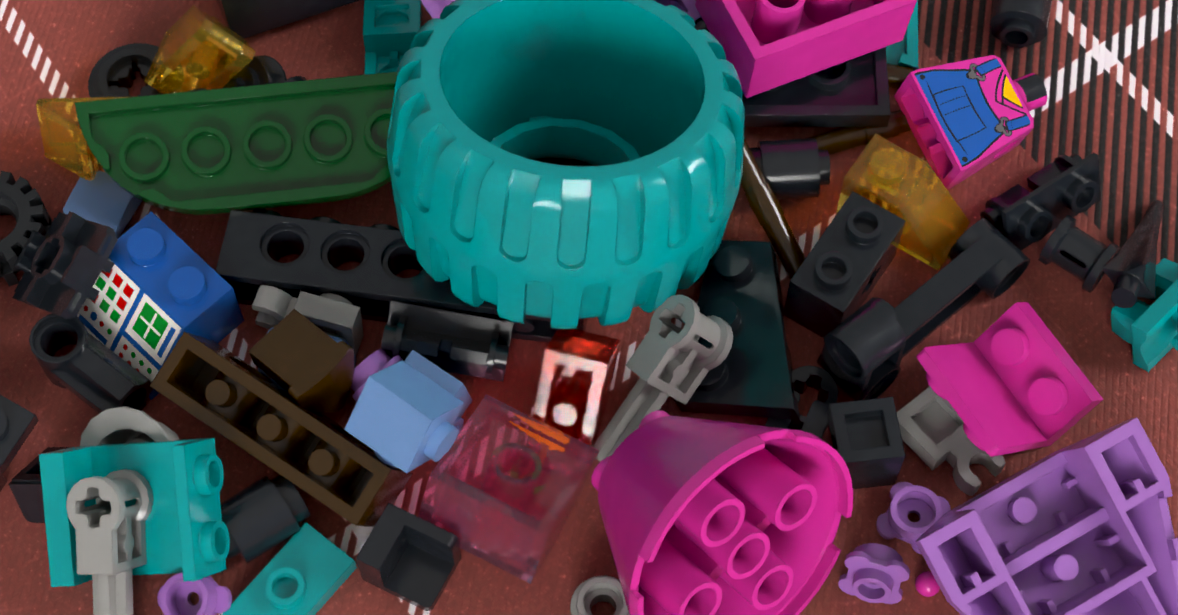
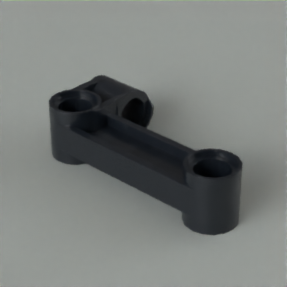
(869, 344)

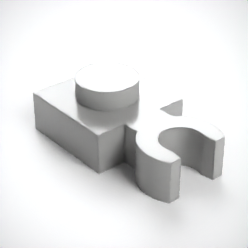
(328, 312)
(937, 435)

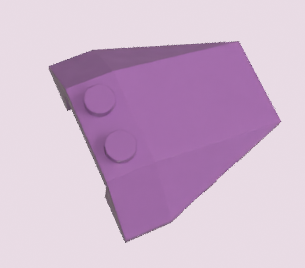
(1065, 535)

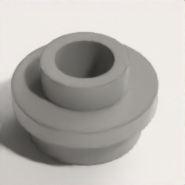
(598, 590)

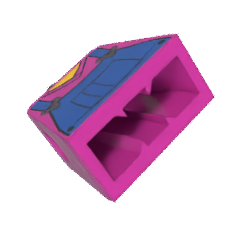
(968, 113)

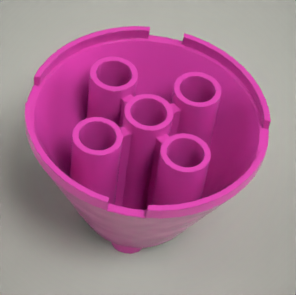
(721, 516)

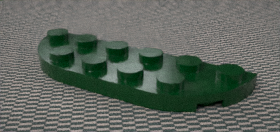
(246, 143)

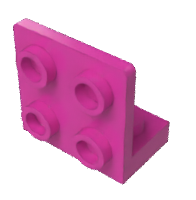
(1011, 384)

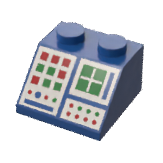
(155, 296)

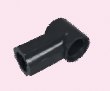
(90, 369)

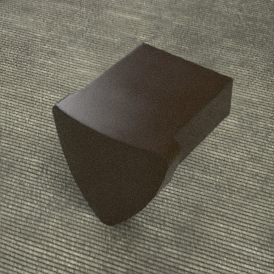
(306, 363)

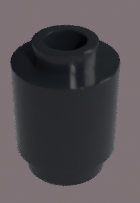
(1020, 21)
(793, 167)
(262, 516)

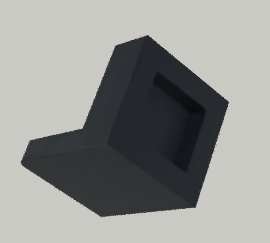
(868, 440)
(409, 557)

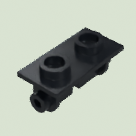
(1059, 190)
(449, 339)

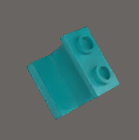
(186, 516)

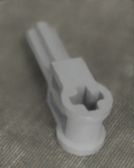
(668, 365)
(110, 535)

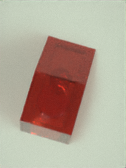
(576, 382)

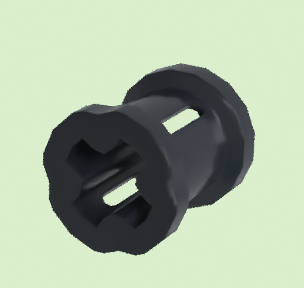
(1078, 253)

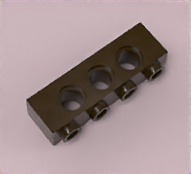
(278, 431)

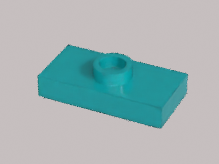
(297, 578)

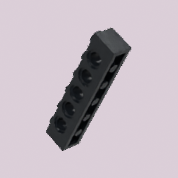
(262, 237)

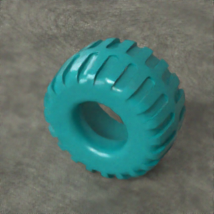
(565, 81)

